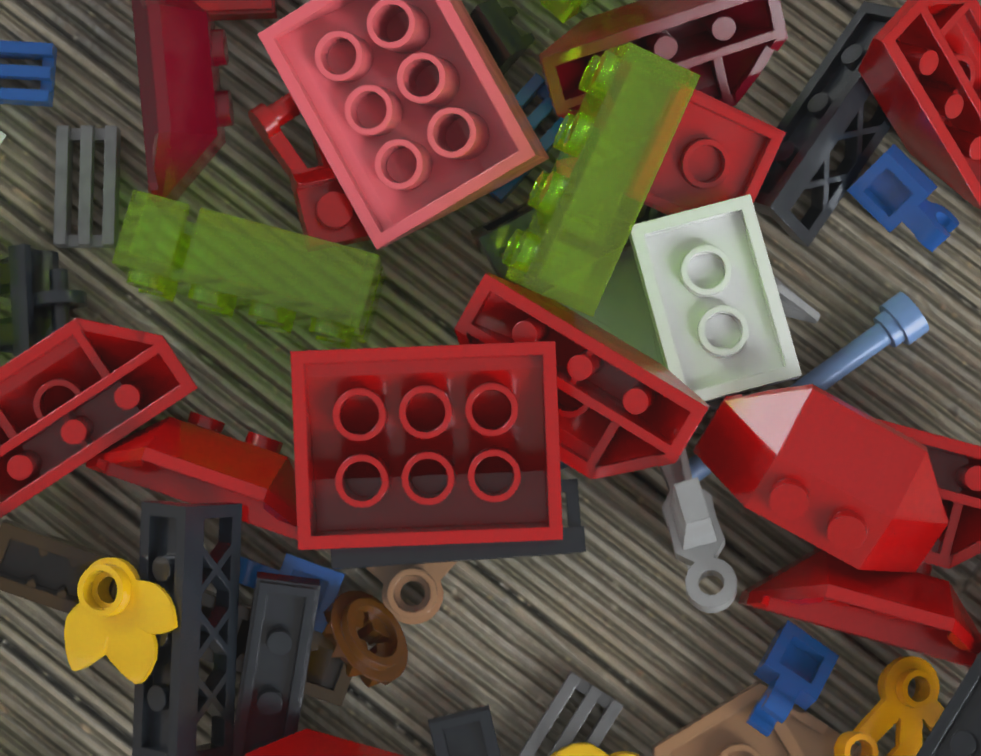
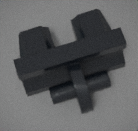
(38, 297)

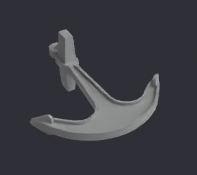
(688, 507)

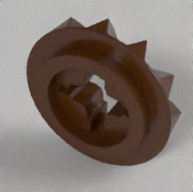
(376, 626)

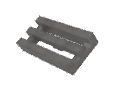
(87, 137)
(592, 695)

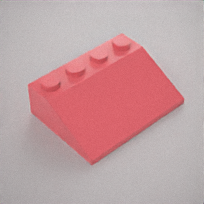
(403, 107)

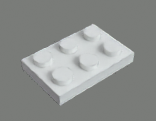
(715, 299)

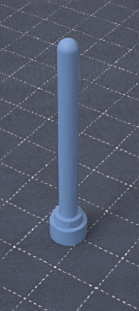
(897, 323)

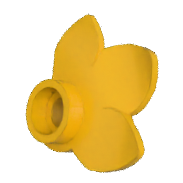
(118, 627)

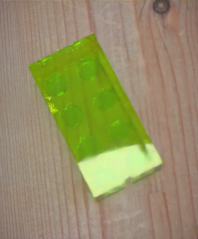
(599, 176)
(249, 268)

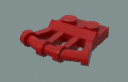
(316, 190)

